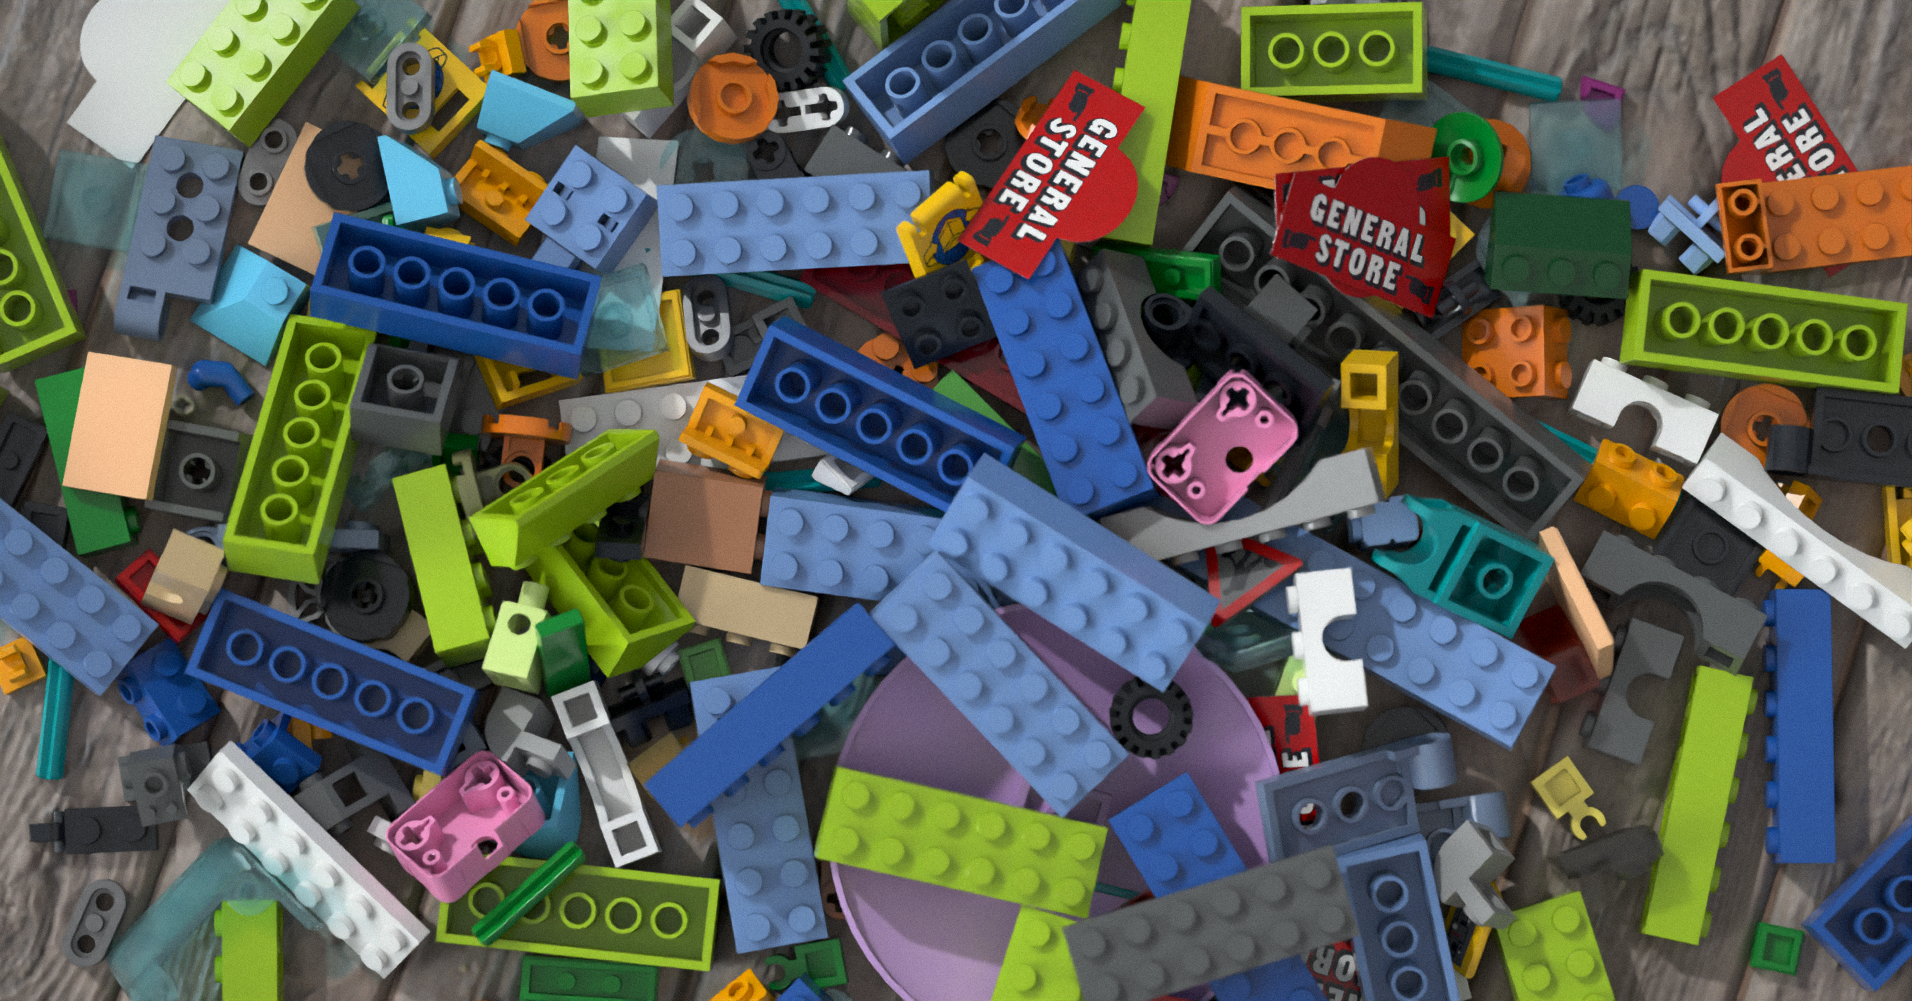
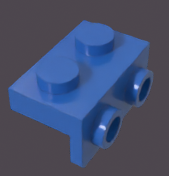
(164, 694)
(280, 753)

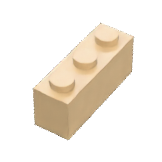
(748, 610)

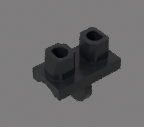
(1460, 299)
(646, 700)

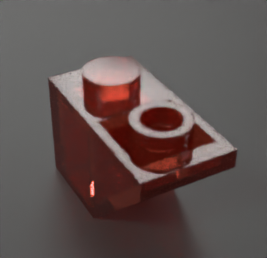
(1556, 641)

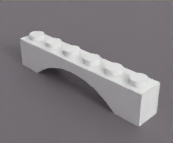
(1745, 495)

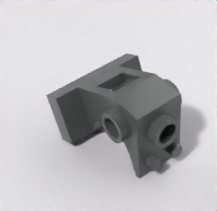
(160, 777)
(375, 777)

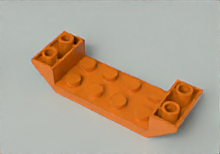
(1258, 134)
(1816, 221)

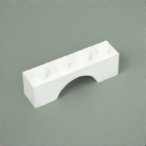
(606, 772)

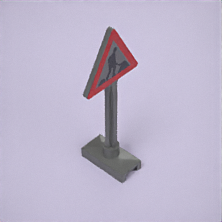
(1255, 570)

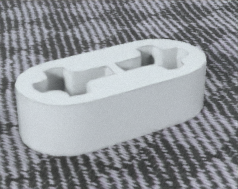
(807, 119)

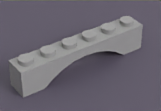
(1334, 486)

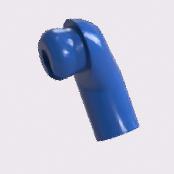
(220, 374)

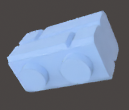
(1390, 526)

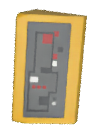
(1466, 939)

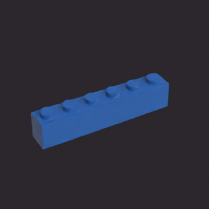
(1799, 726)

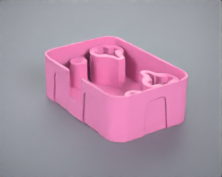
(1207, 484)
(443, 829)

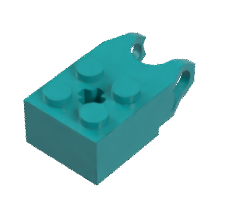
(1469, 565)

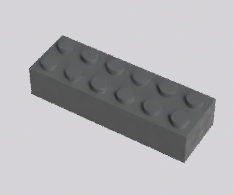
(1213, 929)

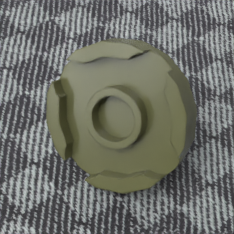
(481, 487)

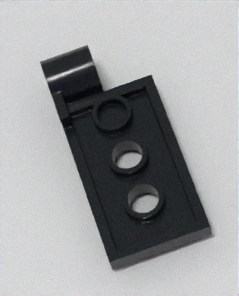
(1218, 338)
(1837, 440)

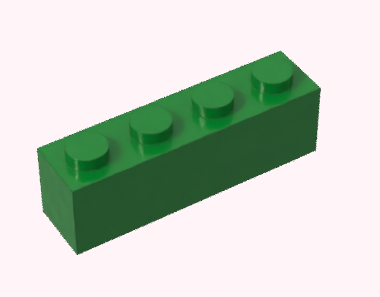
(96, 519)

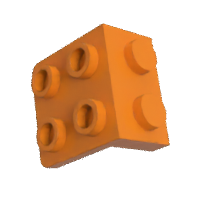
(1520, 350)

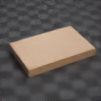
(293, 210)
(120, 426)
(1578, 603)

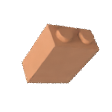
(706, 517)

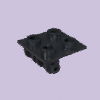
(939, 313)

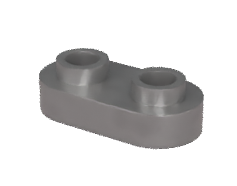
(410, 90)
(266, 162)
(709, 320)
(95, 922)

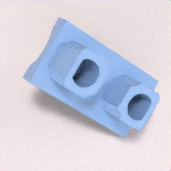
(1675, 217)

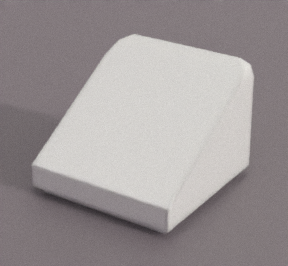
(840, 475)

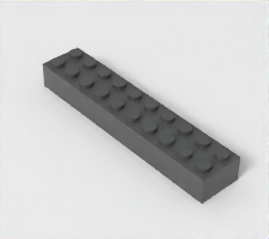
(1444, 406)

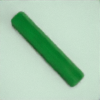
(529, 893)

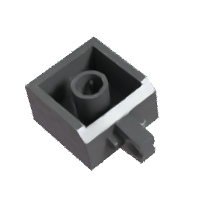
(405, 397)
(183, 450)

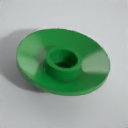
(1454, 138)

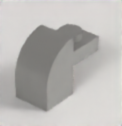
(518, 734)
(1465, 870)

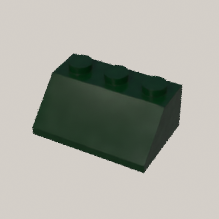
(1559, 244)

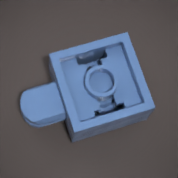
(589, 214)

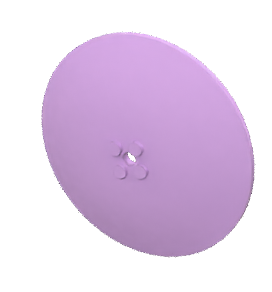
(953, 942)

